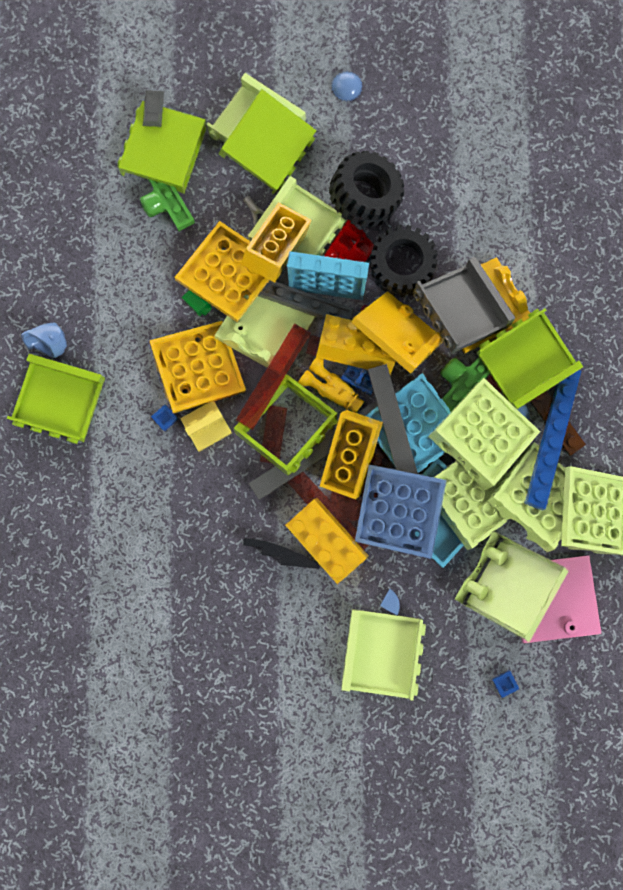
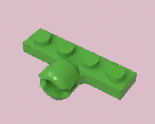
(167, 199)
(461, 379)

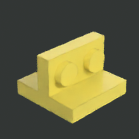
(205, 426)

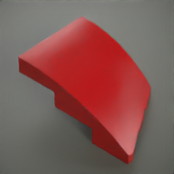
(344, 247)

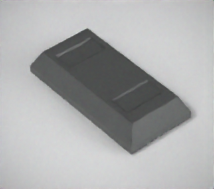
(153, 108)

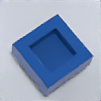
(164, 417)
(505, 683)

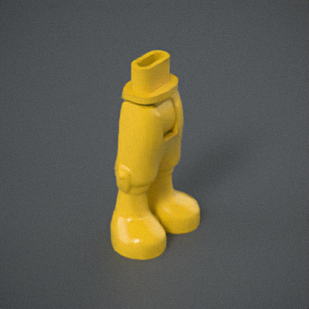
(334, 389)

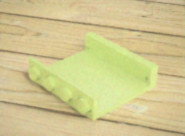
(239, 105)

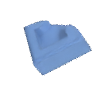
(391, 602)

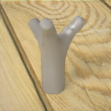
(253, 208)

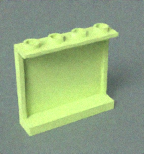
(324, 217)
(383, 654)

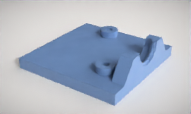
(403, 506)

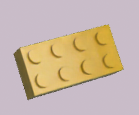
(271, 245)
(349, 346)
(350, 454)
(327, 540)

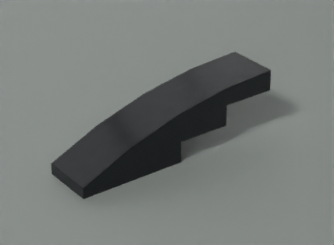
(288, 556)

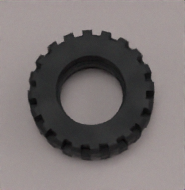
(374, 171)

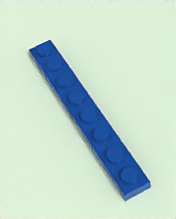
(552, 442)

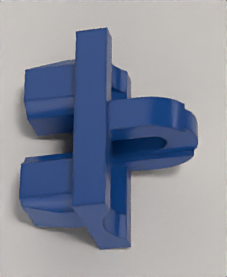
(351, 377)

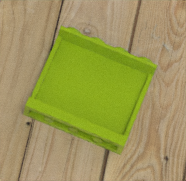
(269, 141)
(163, 152)
(528, 359)
(57, 399)

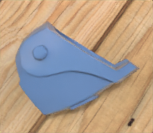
(47, 339)

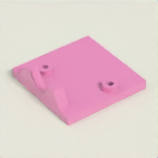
(572, 604)

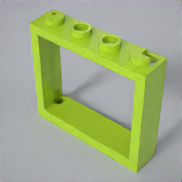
(317, 438)

